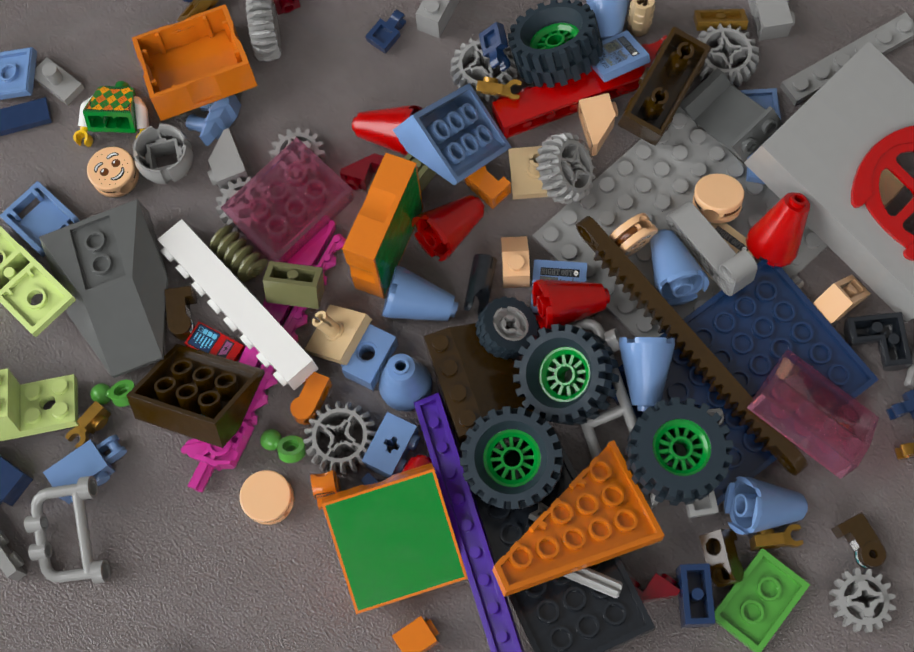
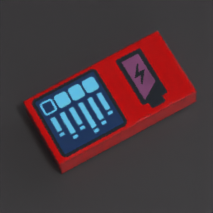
(213, 342)

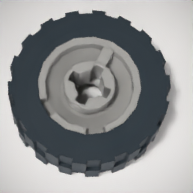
(492, 324)

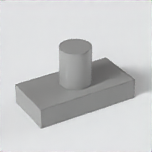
(57, 81)

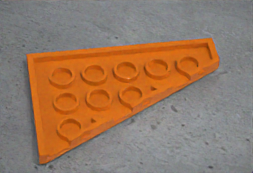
(588, 523)

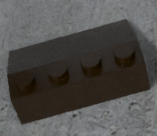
(470, 376)
(196, 394)

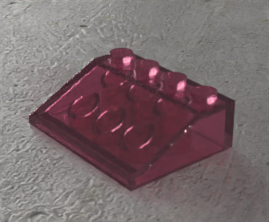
(288, 202)
(815, 415)

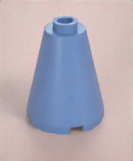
(609, 16)
(675, 269)
(417, 298)
(646, 368)
(404, 382)
(761, 505)

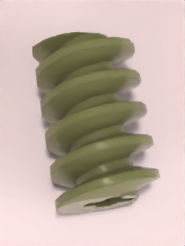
(236, 254)

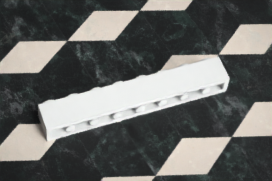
(238, 305)

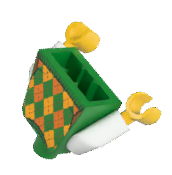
(111, 110)

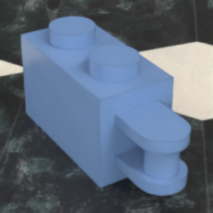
(86, 461)

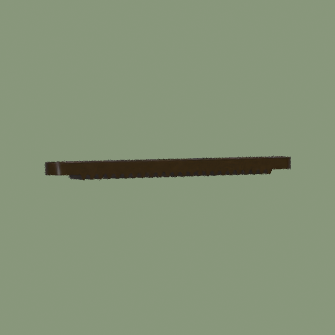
(689, 344)

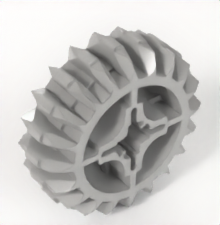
(264, 29)
(731, 46)
(476, 72)
(565, 168)
(346, 427)

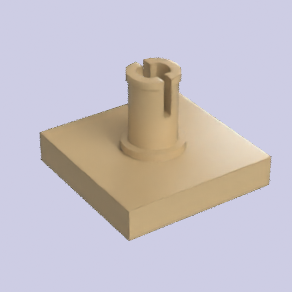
(524, 173)
(337, 334)

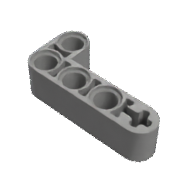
(711, 251)

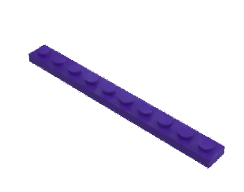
(467, 526)

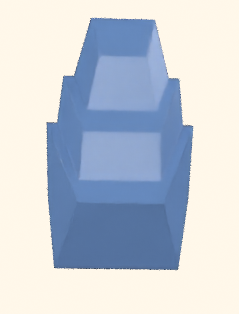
(220, 117)

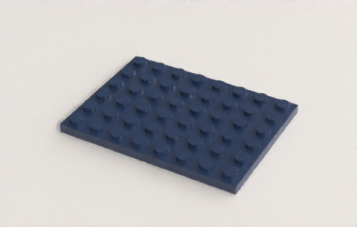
(749, 338)

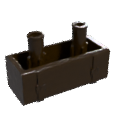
(664, 86)

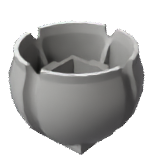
(158, 143)

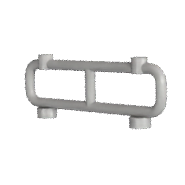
(623, 409)

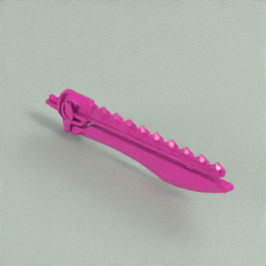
(218, 458)

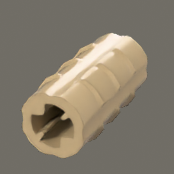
(640, 16)

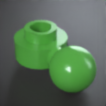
(117, 393)
(290, 448)

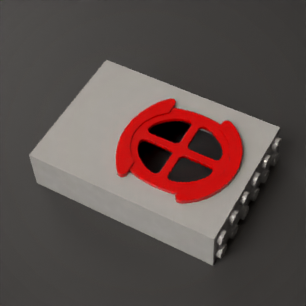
(835, 158)

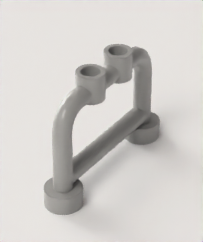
(84, 489)

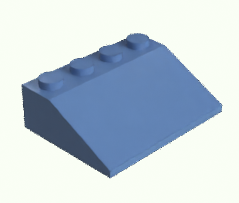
(453, 135)

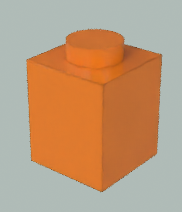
(417, 636)

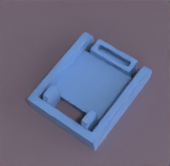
(43, 219)

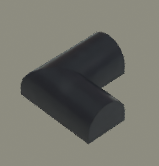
(886, 331)

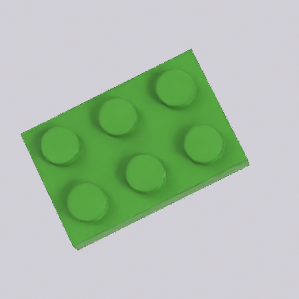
(760, 601)

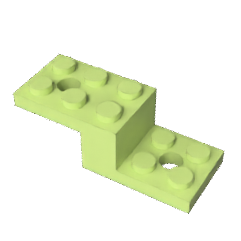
(22, 279)
(23, 405)

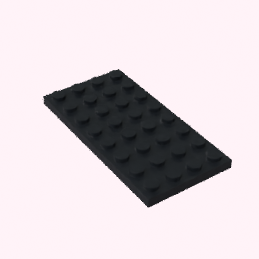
(563, 612)

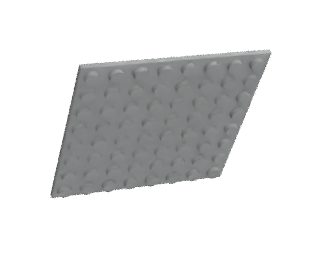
(658, 183)

